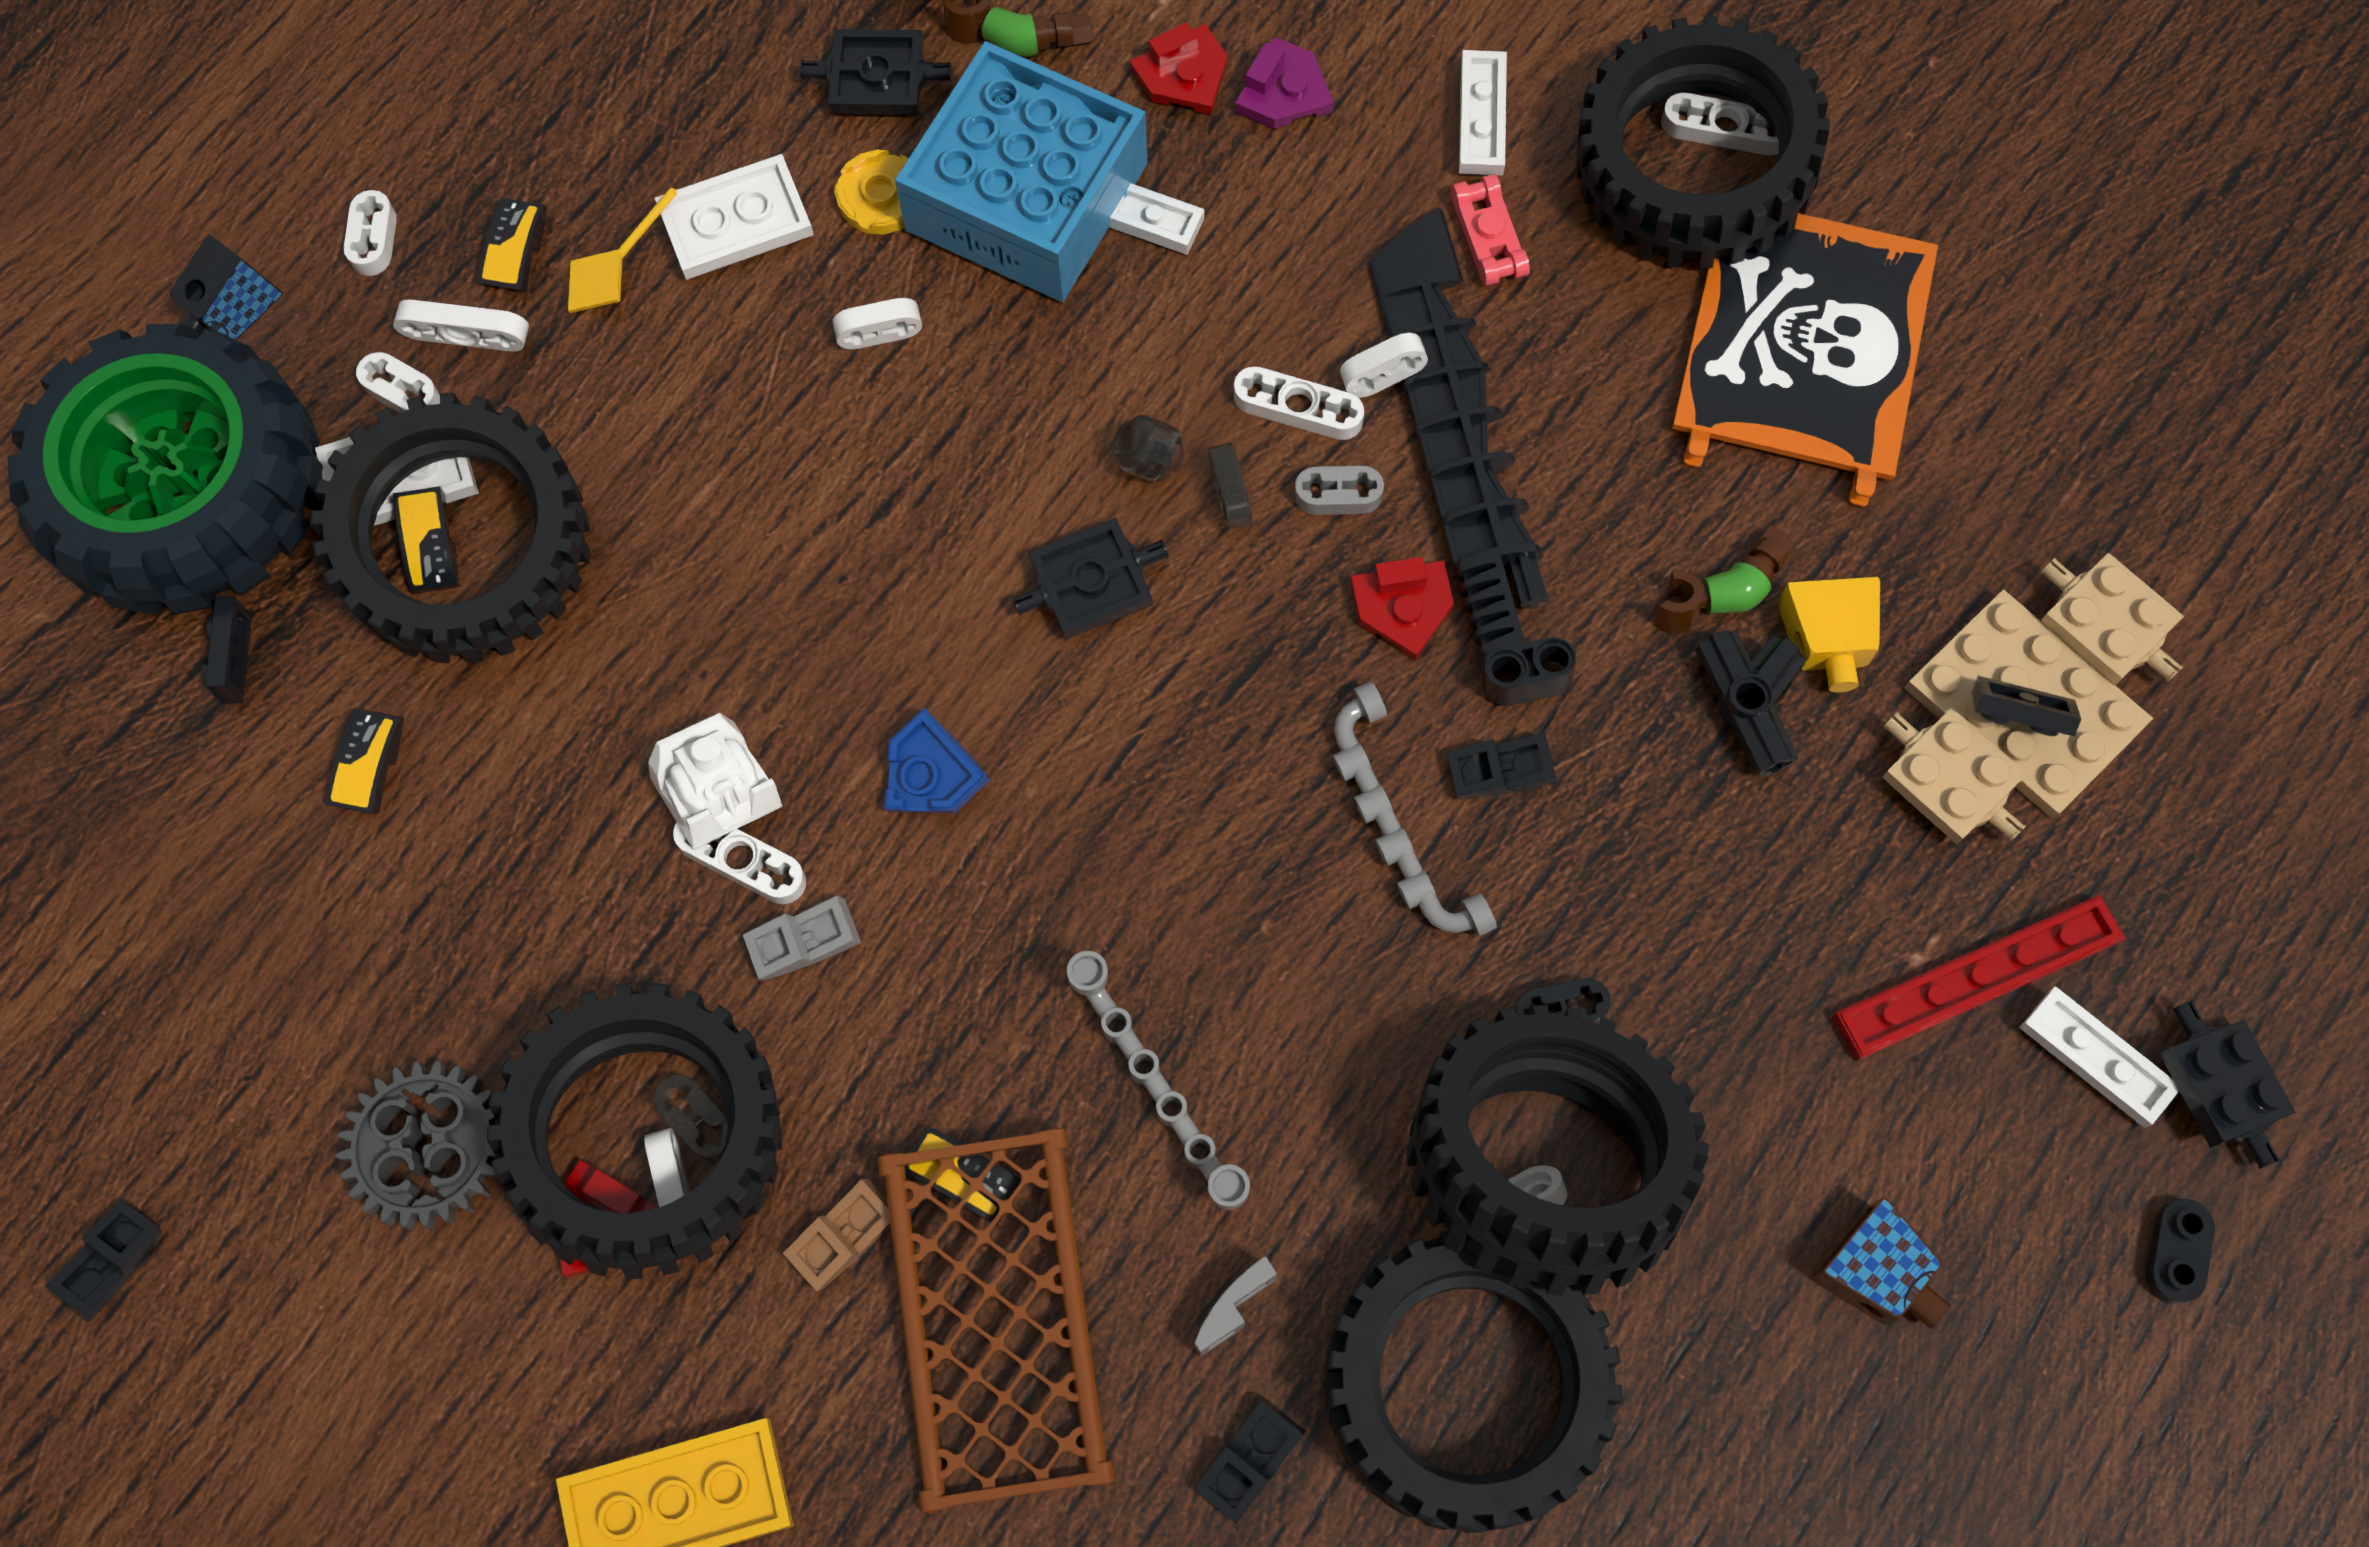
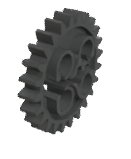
(377, 1154)

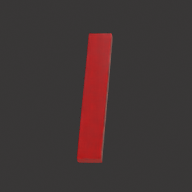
(1978, 977)

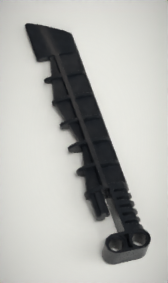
(1451, 429)

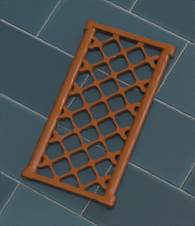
(1097, 1467)

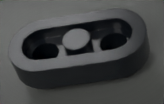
(2176, 1247)

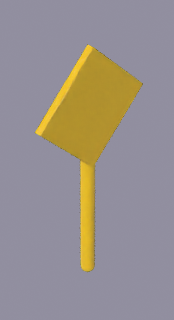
(597, 278)

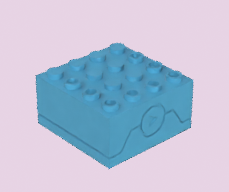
(1022, 170)

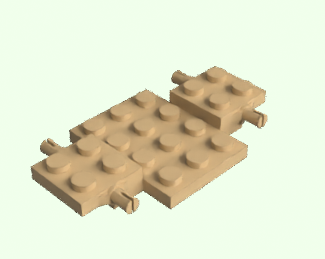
(2080, 651)

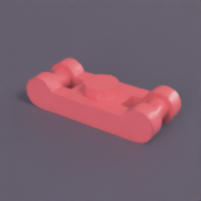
(1489, 230)

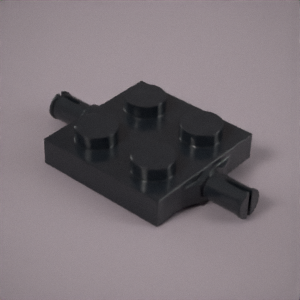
(876, 71)
(1090, 578)
(2227, 1083)

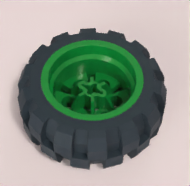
(137, 400)

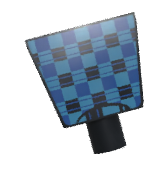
(222, 291)

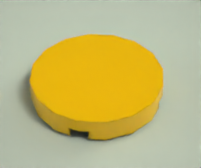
(869, 192)

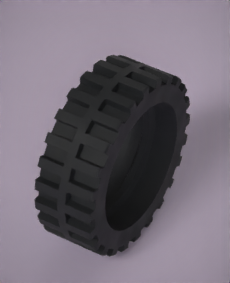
(1714, 62)
(403, 446)
(597, 1034)
(1524, 1232)
(1430, 1492)

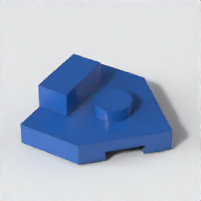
(930, 769)

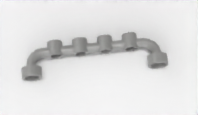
(1395, 844)
(1226, 1183)

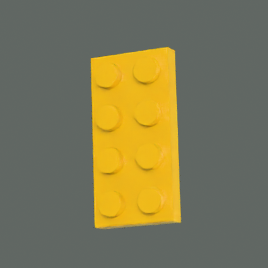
(681, 1495)

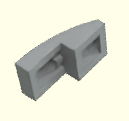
(801, 939)
(1224, 1318)

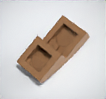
(841, 1235)

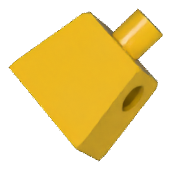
(1834, 625)

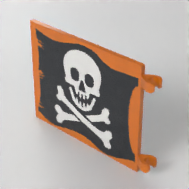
(1810, 349)

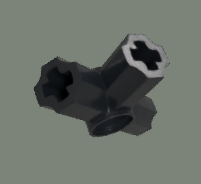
(1760, 681)

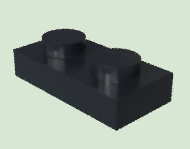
(228, 652)
(2040, 710)

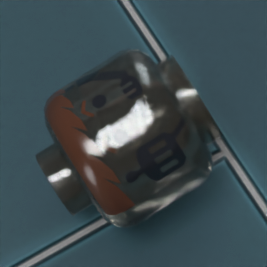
(1148, 448)

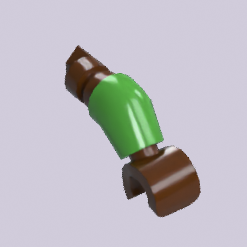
(1014, 31)
(1727, 591)

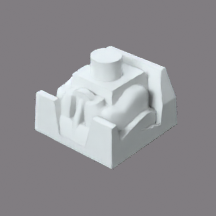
(711, 780)

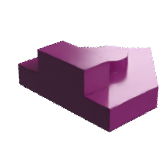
(1283, 86)

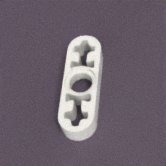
(1710, 134)
(461, 325)
(1307, 420)
(764, 885)

